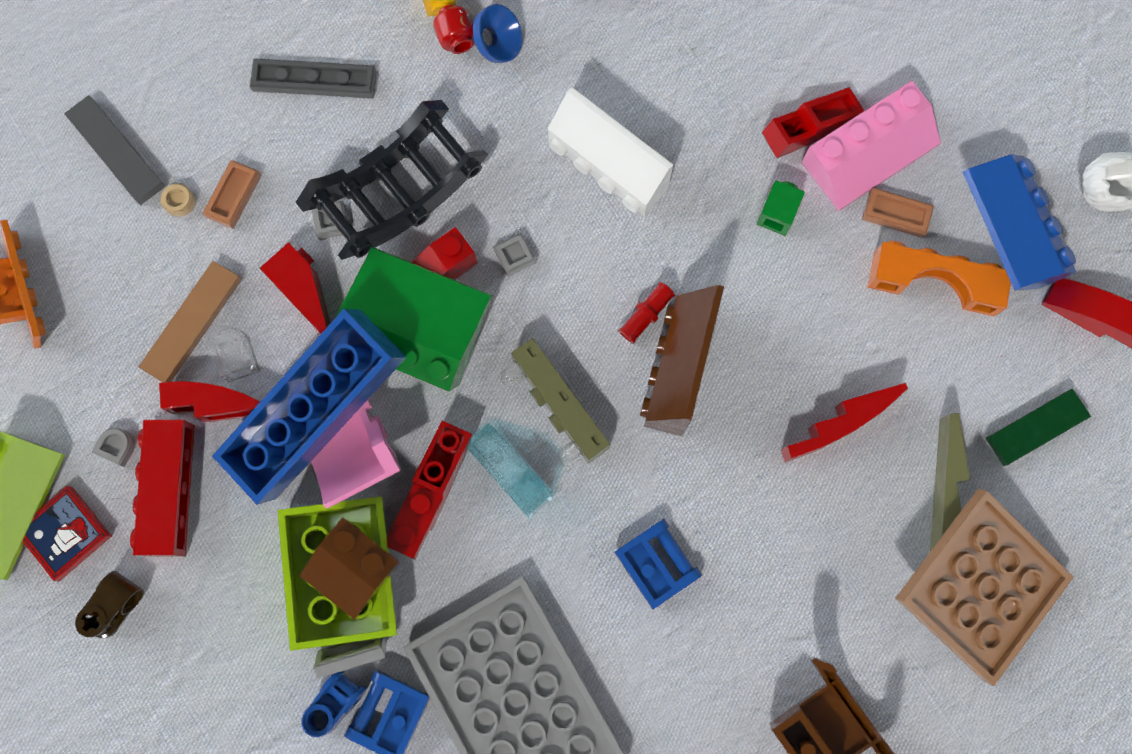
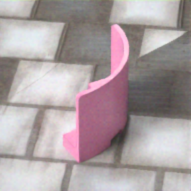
(354, 458)

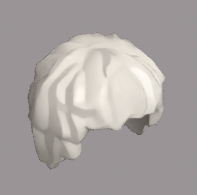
(1109, 182)

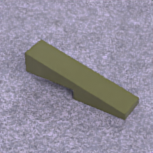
(950, 471)

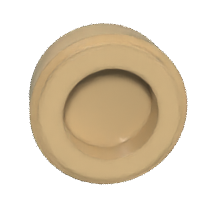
(177, 200)

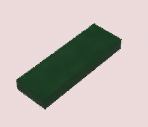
(1038, 427)

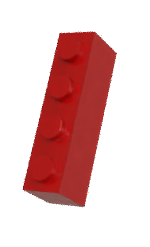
(163, 488)

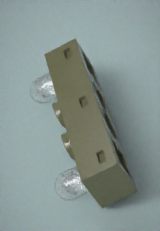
(565, 408)

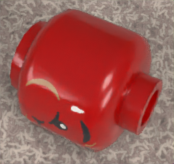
(454, 29)

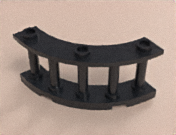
(325, 190)

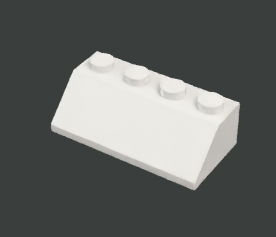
(609, 153)

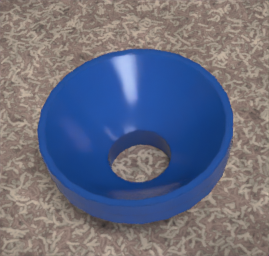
(504, 30)

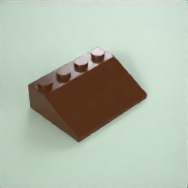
(682, 360)

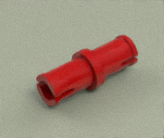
(646, 312)

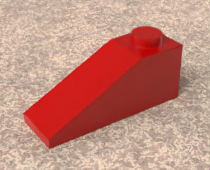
(448, 255)
(299, 282)

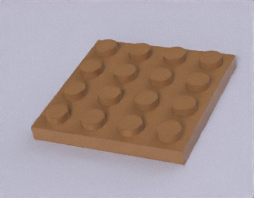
(985, 587)

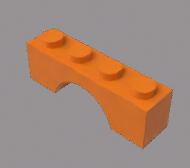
(979, 286)

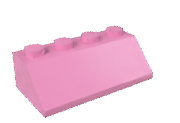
(873, 146)

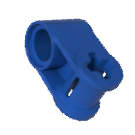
(333, 702)

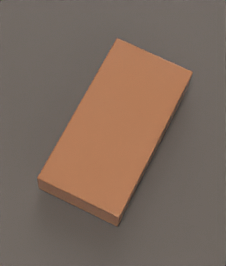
(232, 194)
(898, 212)

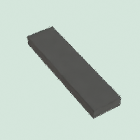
(313, 78)
(114, 150)

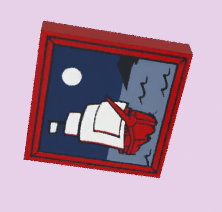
(64, 534)

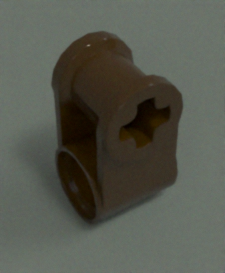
(111, 604)

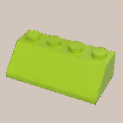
(25, 480)

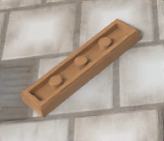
(190, 323)

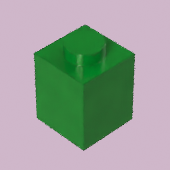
(780, 207)

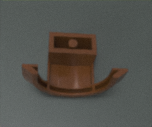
(828, 721)

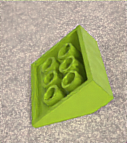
(310, 615)

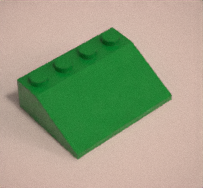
(421, 314)

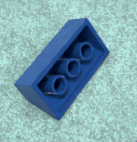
(1020, 222)

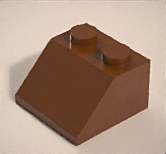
(348, 568)

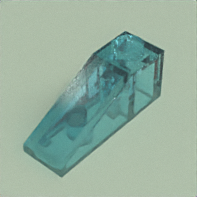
(510, 471)

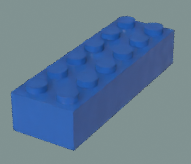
(308, 406)

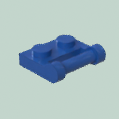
(648, 569)
(397, 721)

